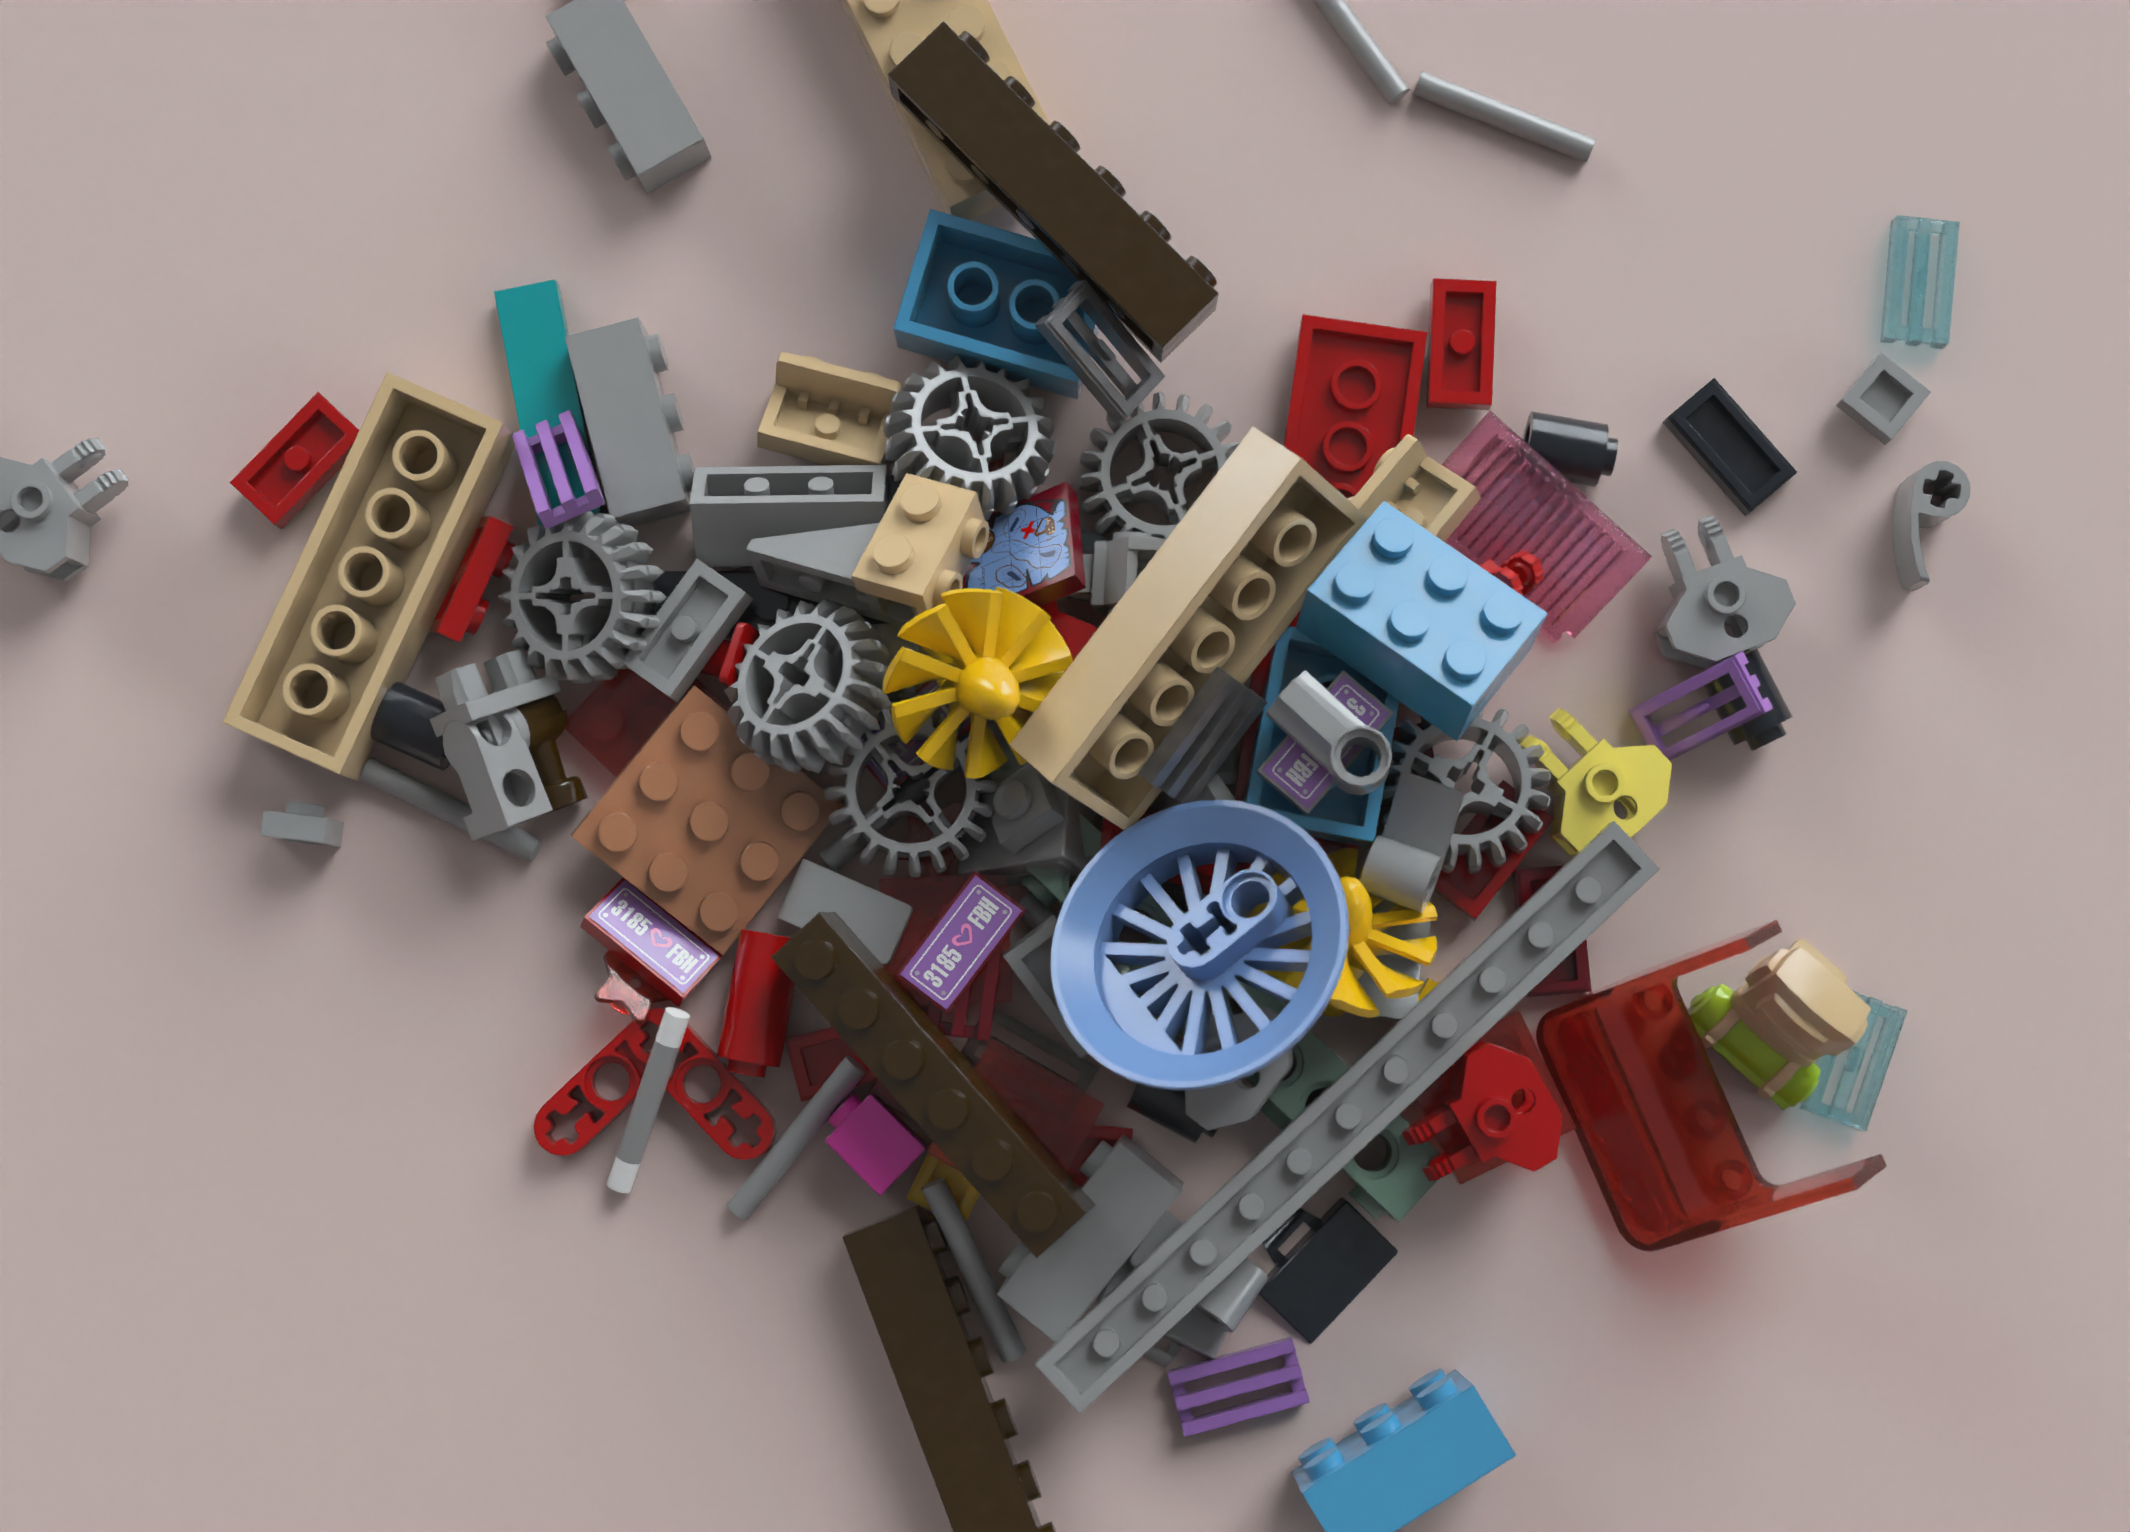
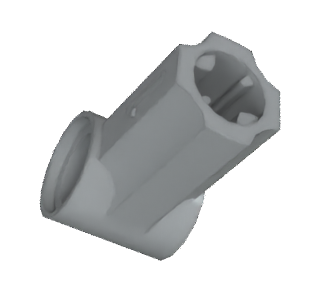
(1326, 730)

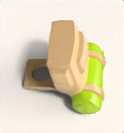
(1782, 1021)

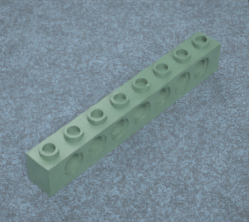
(1388, 1188)

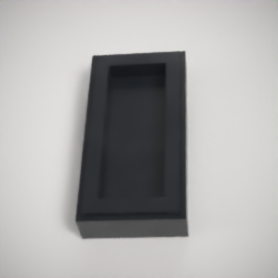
(1729, 447)

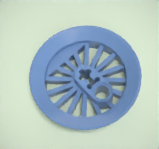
(1105, 1005)

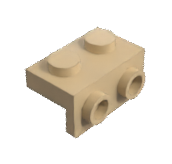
(827, 412)
(1418, 489)
(923, 544)

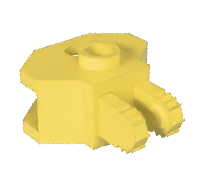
(1598, 778)

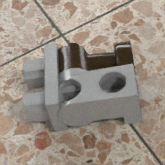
(505, 743)

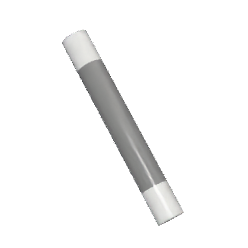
(648, 1099)

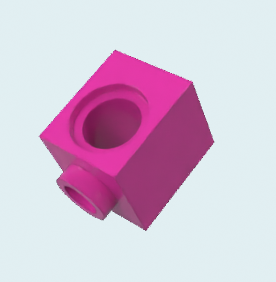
(874, 1141)

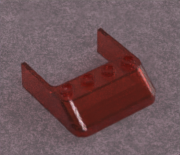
(1657, 1111)

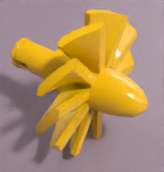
(988, 659)
(1364, 943)

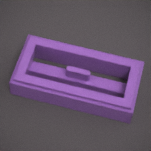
(547, 441)
(1744, 686)
(1245, 1411)

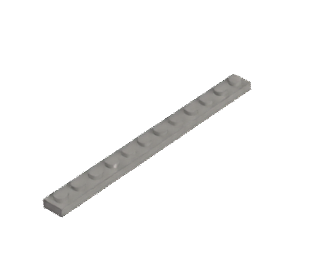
(1346, 1116)

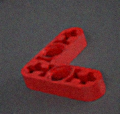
(629, 1052)

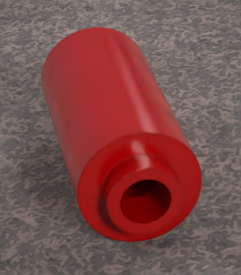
(756, 1006)

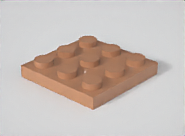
(705, 822)

